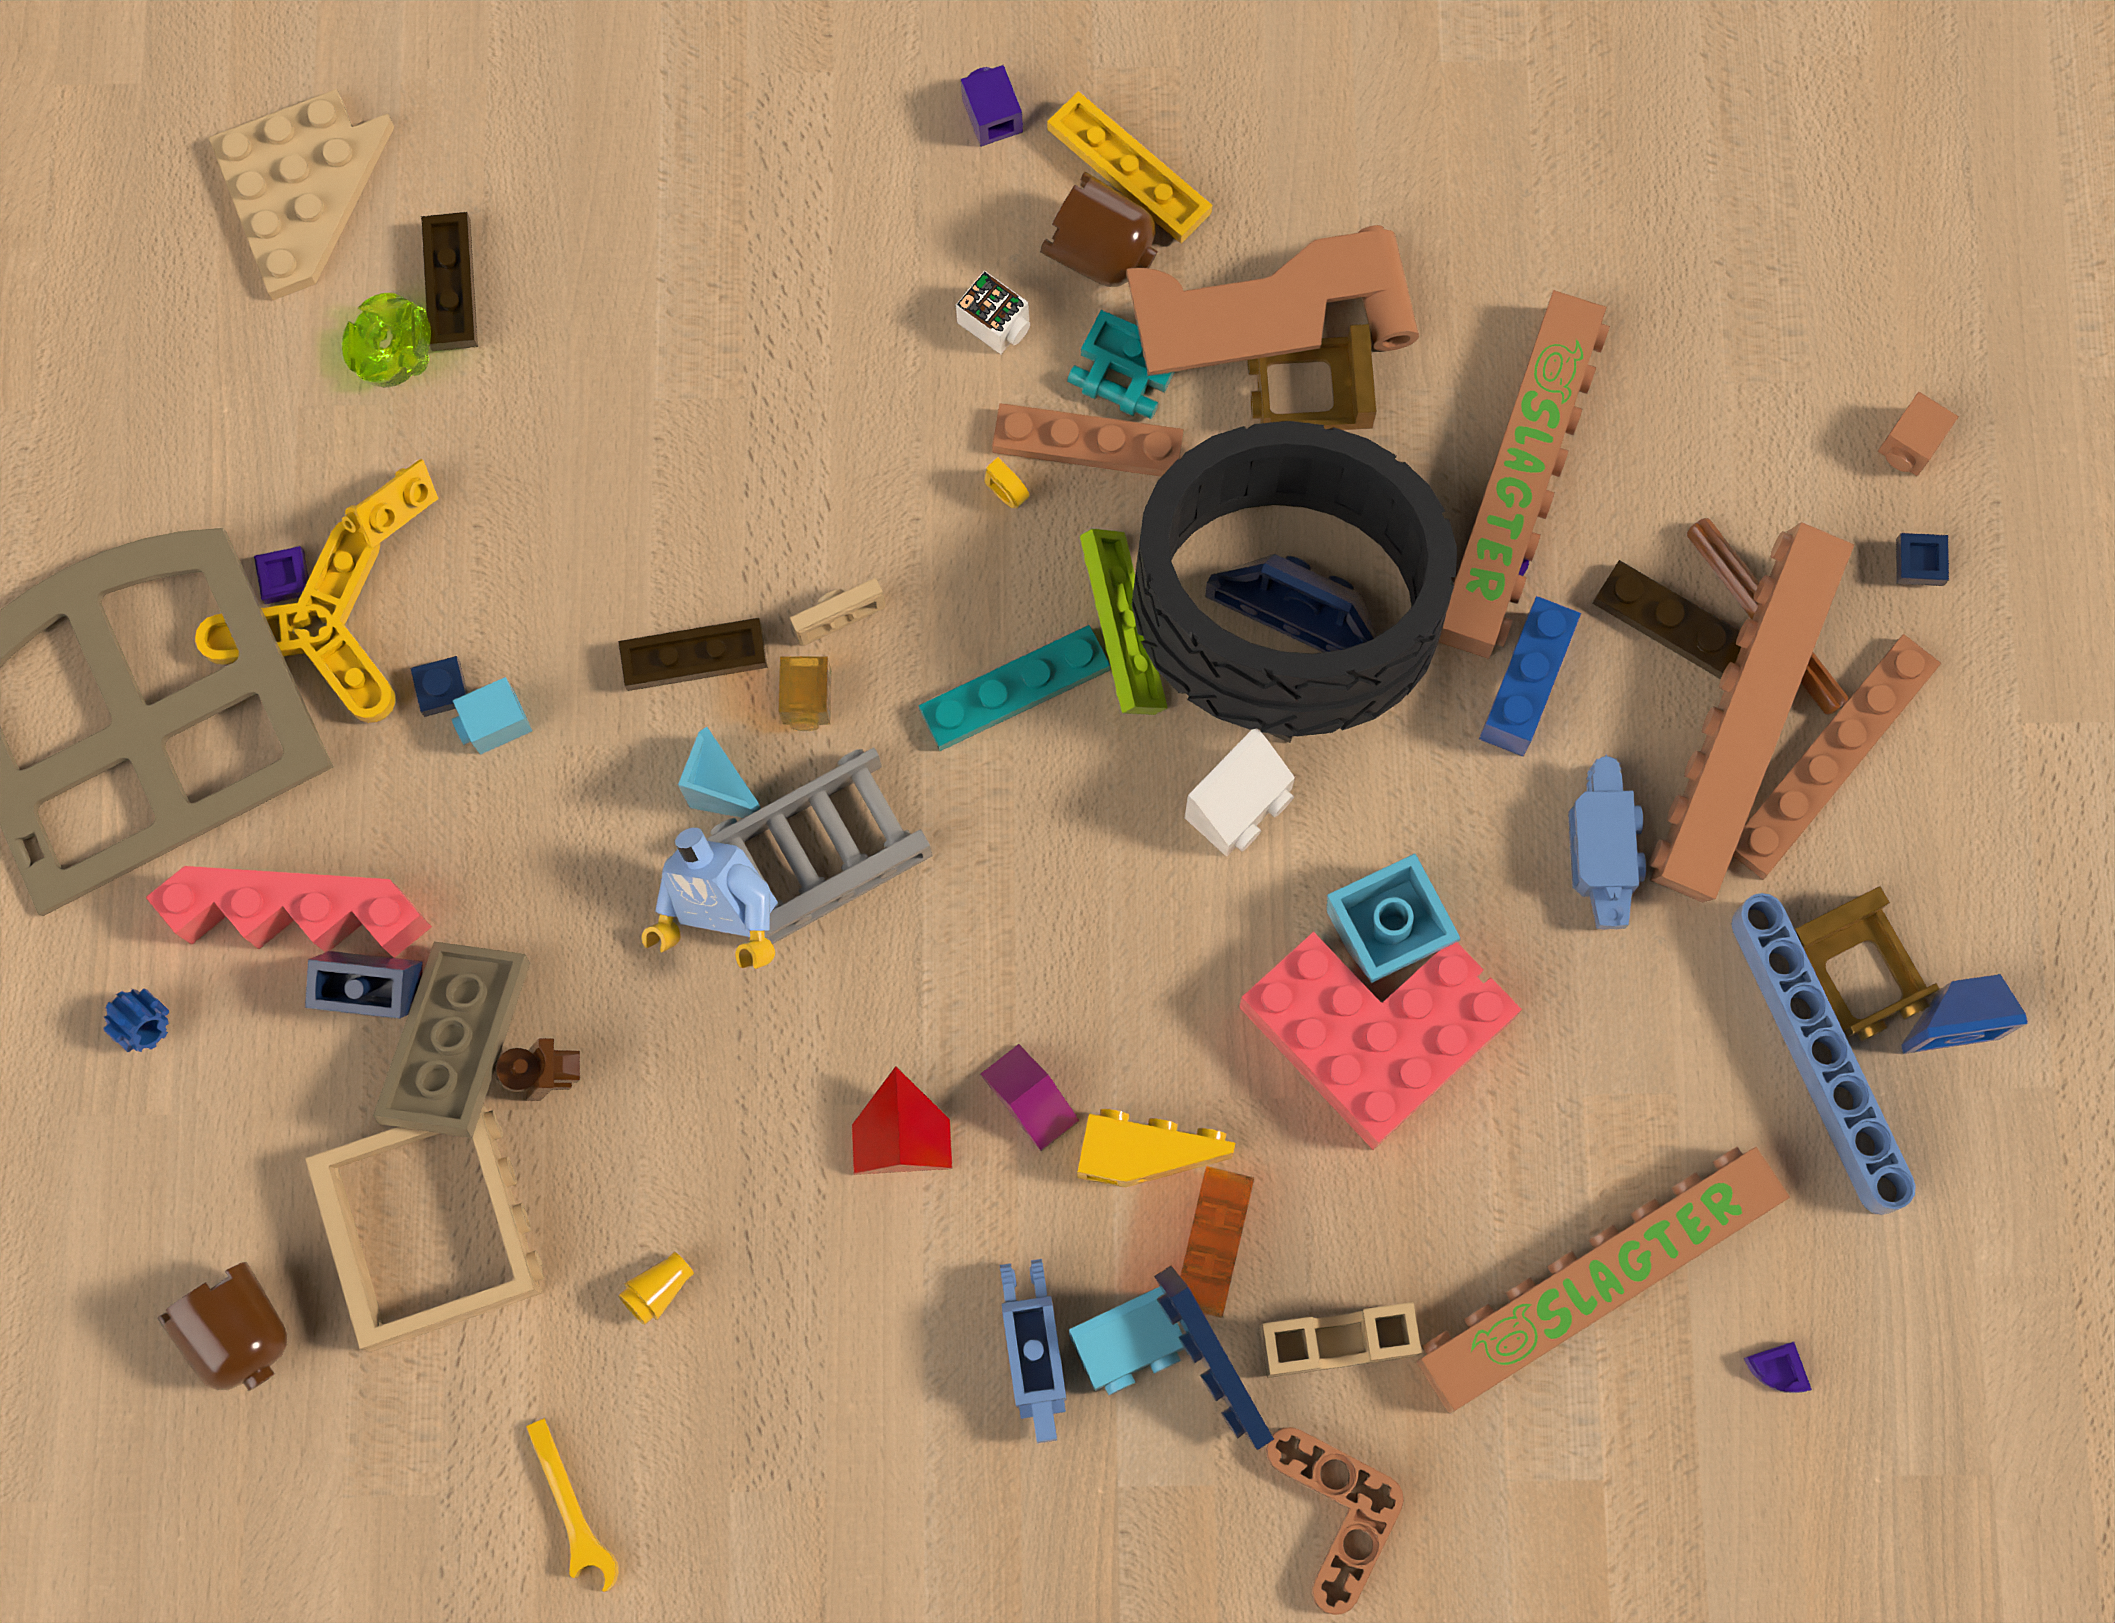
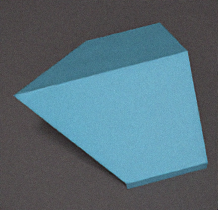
(713, 782)

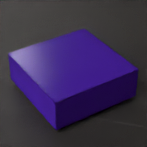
(281, 574)

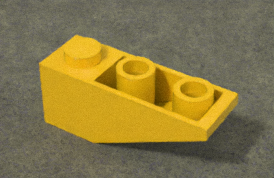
(1137, 1153)

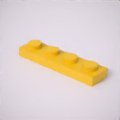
(1129, 166)

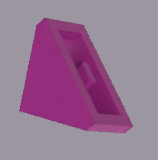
(1030, 1096)

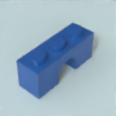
(1530, 676)

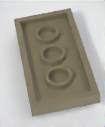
(452, 1039)

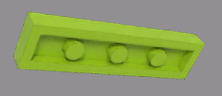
(1112, 584)

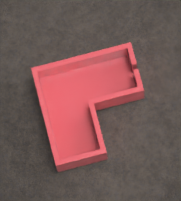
(1370, 1055)

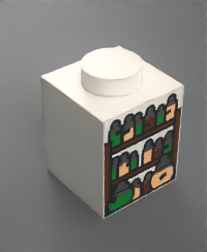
(993, 313)

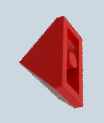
(901, 1131)

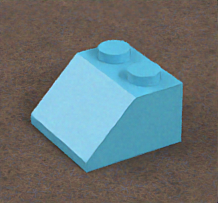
(1391, 918)
(1126, 1342)

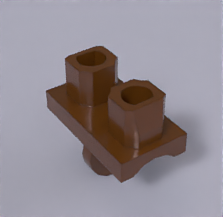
(538, 1069)

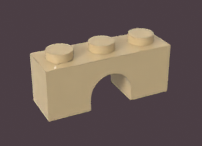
(1340, 1340)

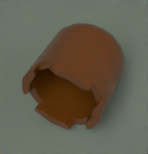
(1101, 233)
(228, 1331)

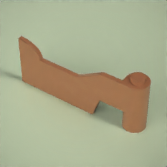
(1274, 312)

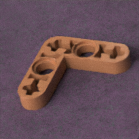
(1357, 1517)

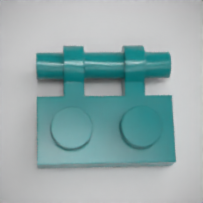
(1117, 346)

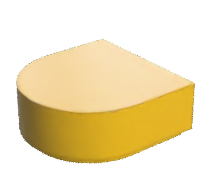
(1005, 484)

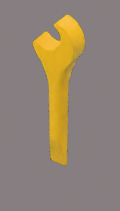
(584, 1546)

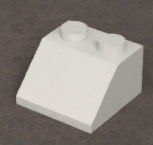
(1240, 794)

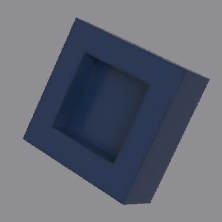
(1922, 559)
(438, 685)

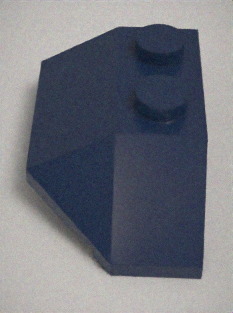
(1295, 602)

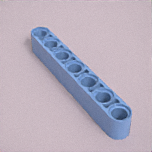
(1822, 1078)

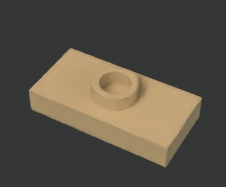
(837, 611)

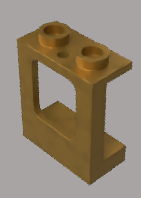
(1350, 379)
(1847, 927)

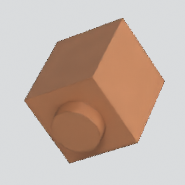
(1917, 434)

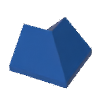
(1967, 1014)

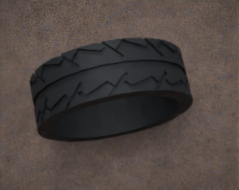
(1312, 470)

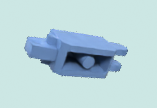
(1605, 845)
(1033, 1352)

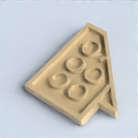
(298, 184)

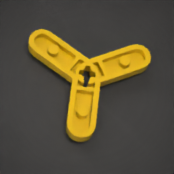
(334, 652)

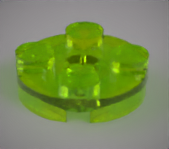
(407, 350)

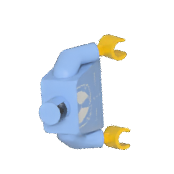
(713, 890)

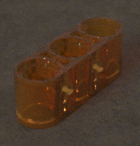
(1216, 1237)

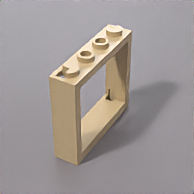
(349, 1256)

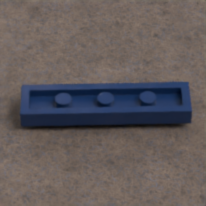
(1203, 1345)

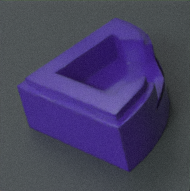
(1780, 1369)

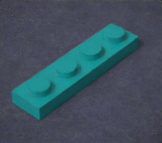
(1014, 687)

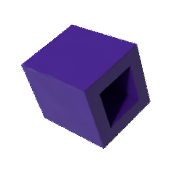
(991, 104)

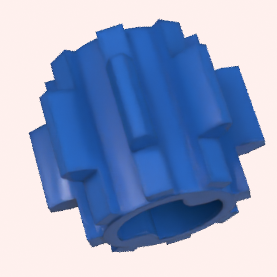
(136, 1020)

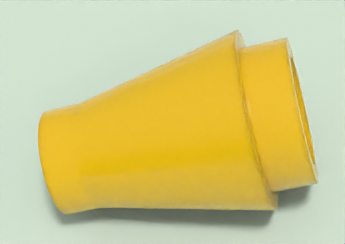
(655, 1288)

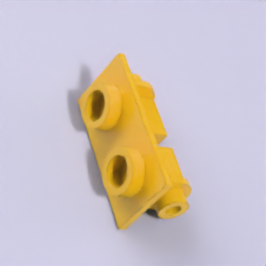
(392, 504)

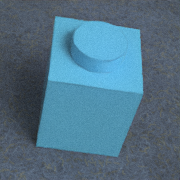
(490, 716)

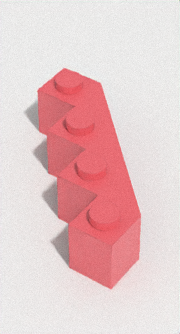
(268, 901)

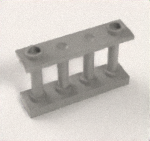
(859, 871)

